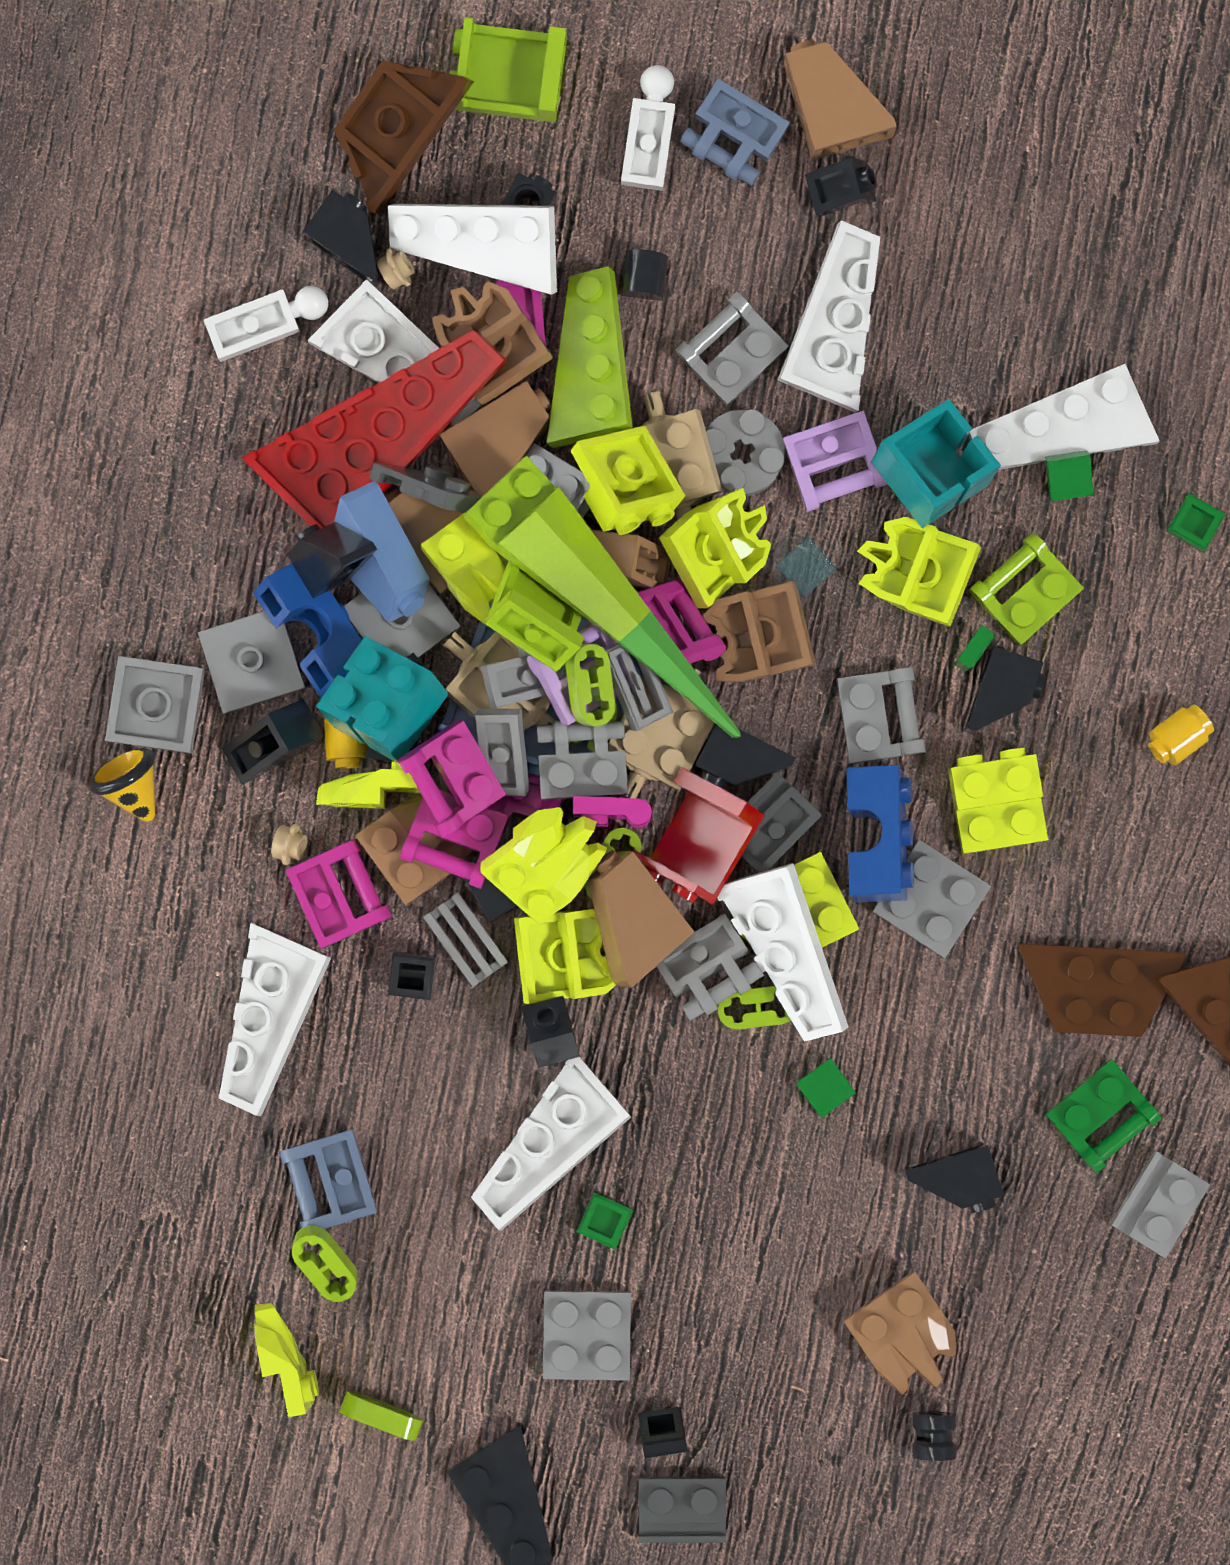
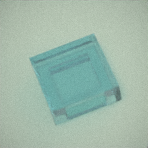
(806, 567)

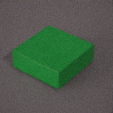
(1069, 475)
(1195, 522)
(974, 649)
(825, 1088)
(604, 1220)

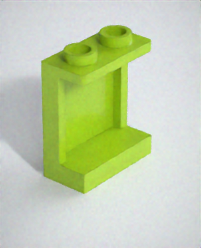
(511, 70)
(535, 619)

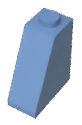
(393, 574)

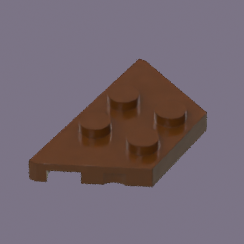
(395, 123)
(1098, 987)
(1204, 999)

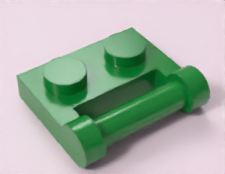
(1095, 1103)

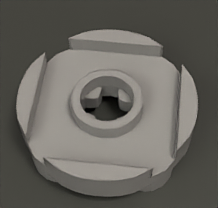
(750, 429)

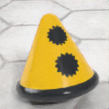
(128, 783)

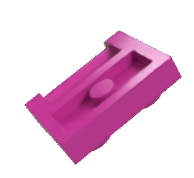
(675, 593)
(463, 771)
(633, 810)
(478, 833)
(325, 900)

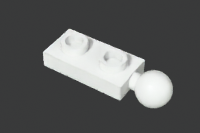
(649, 131)
(263, 321)

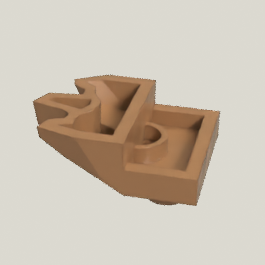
(504, 326)
(761, 633)
(384, 844)
(903, 1333)

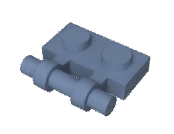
(743, 122)

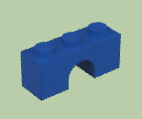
(287, 600)
(883, 870)

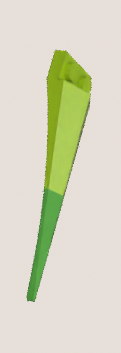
(550, 541)

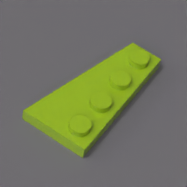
(591, 367)

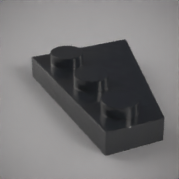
(504, 1499)

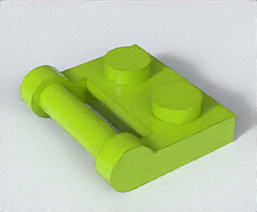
(1036, 600)

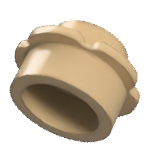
(395, 268)
(289, 844)

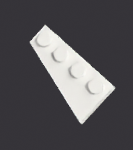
(489, 240)
(832, 333)
(376, 339)
(1090, 416)
(781, 932)
(272, 1005)
(558, 1135)

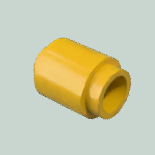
(1180, 735)
(343, 748)

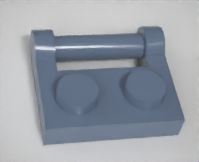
(342, 1178)

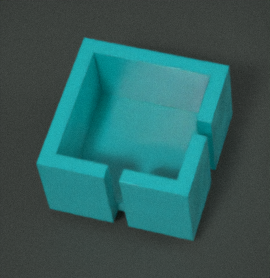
(924, 464)
(386, 698)

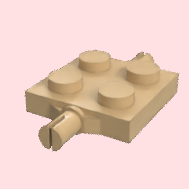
(685, 449)
(469, 688)
(665, 745)

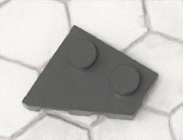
(430, 485)

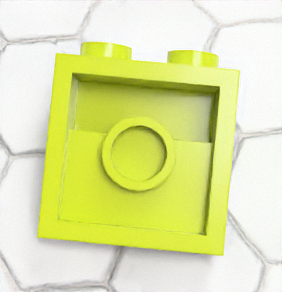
(627, 480)
(998, 801)

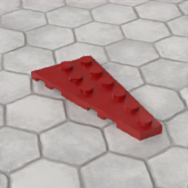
(378, 425)

